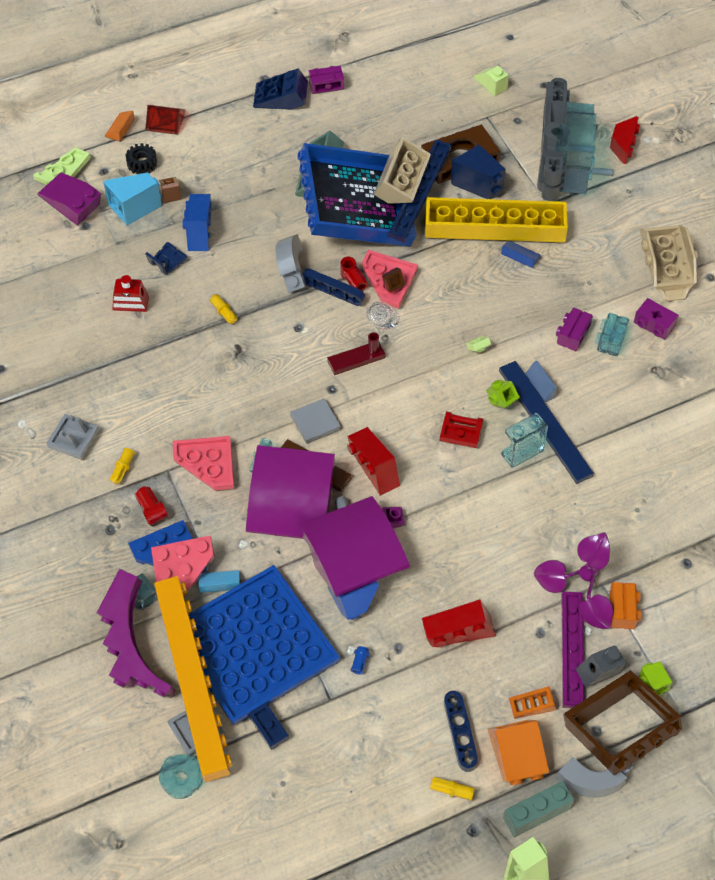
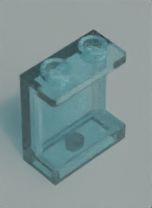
(526, 440)

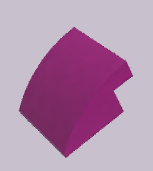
(288, 490)
(354, 546)

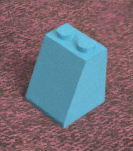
(133, 196)

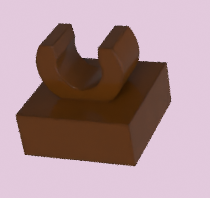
(393, 279)

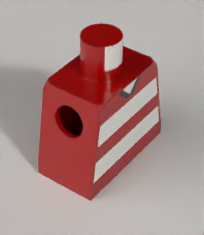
(130, 295)

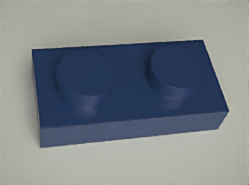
(268, 726)

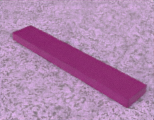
(571, 649)

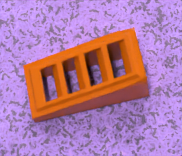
(534, 710)

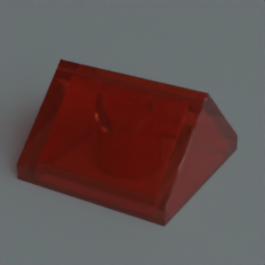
(164, 119)

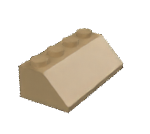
(402, 172)

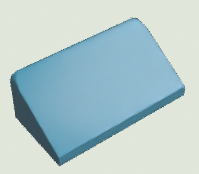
(219, 581)

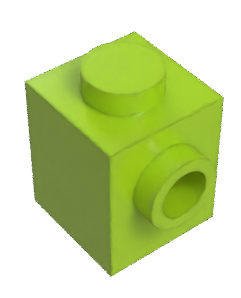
(656, 677)

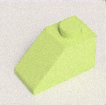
(493, 79)

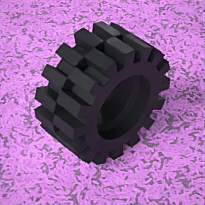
(141, 152)

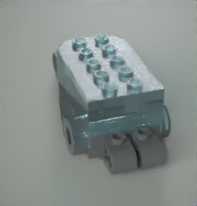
(565, 143)

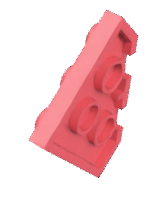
(377, 264)
(207, 460)
(183, 559)

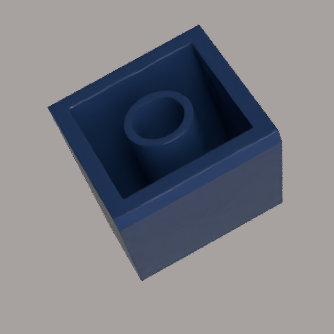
(478, 173)

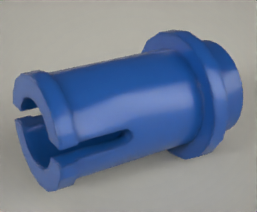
(360, 658)

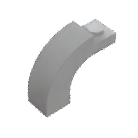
(288, 262)
(591, 783)

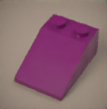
(71, 197)

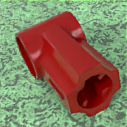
(352, 274)
(152, 509)

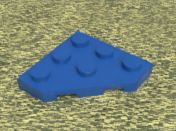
(142, 546)

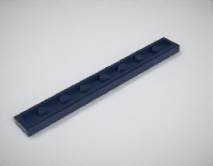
(410, 211)
(555, 434)

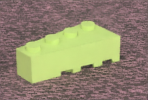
(527, 862)

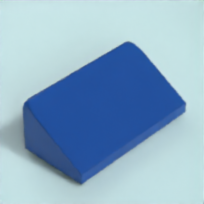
(520, 254)

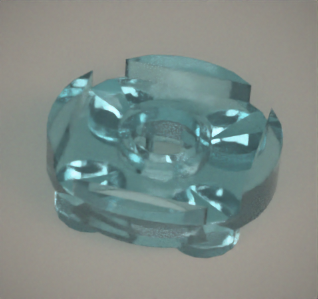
(171, 784)

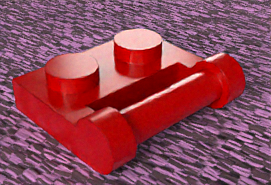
(458, 433)

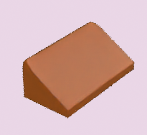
(120, 125)

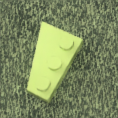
(68, 164)

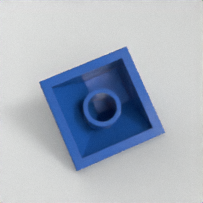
(356, 601)

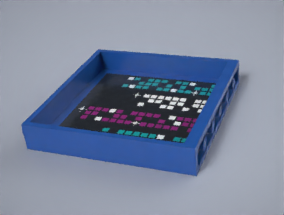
(341, 195)

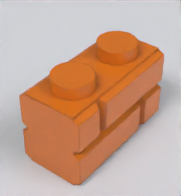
(624, 604)

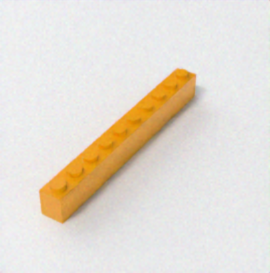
(192, 679)

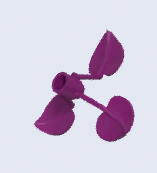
(596, 552)

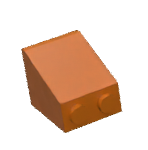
(519, 751)

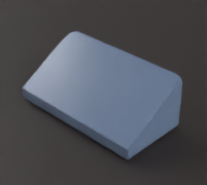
(541, 381)

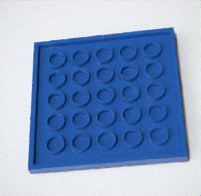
(259, 644)

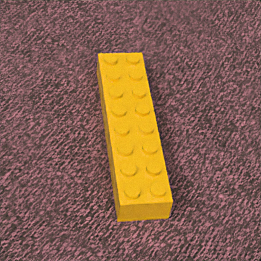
(496, 219)

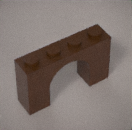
(464, 140)

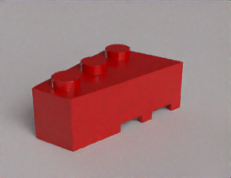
(374, 459)
(459, 624)

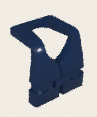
(169, 255)

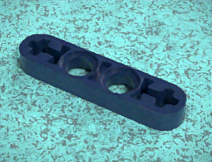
(333, 287)
(462, 730)

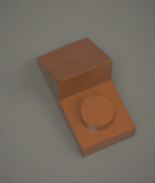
(170, 189)

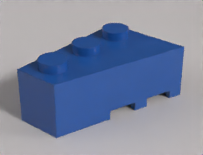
(197, 221)

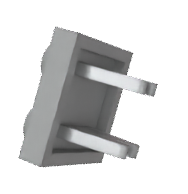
(72, 436)

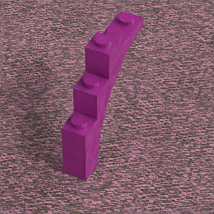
(118, 613)

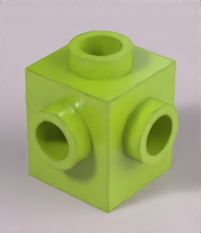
(502, 393)

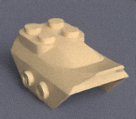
(670, 260)

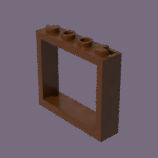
(607, 697)

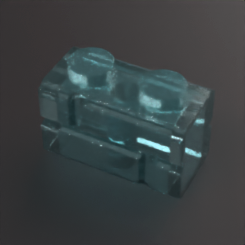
(612, 334)

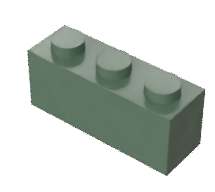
(538, 809)

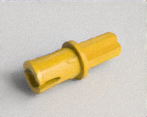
(223, 309)
(122, 466)
(452, 788)

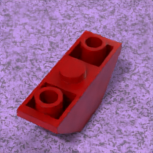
(624, 138)

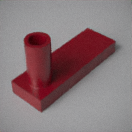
(358, 356)

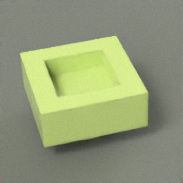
(478, 344)

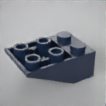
(282, 91)

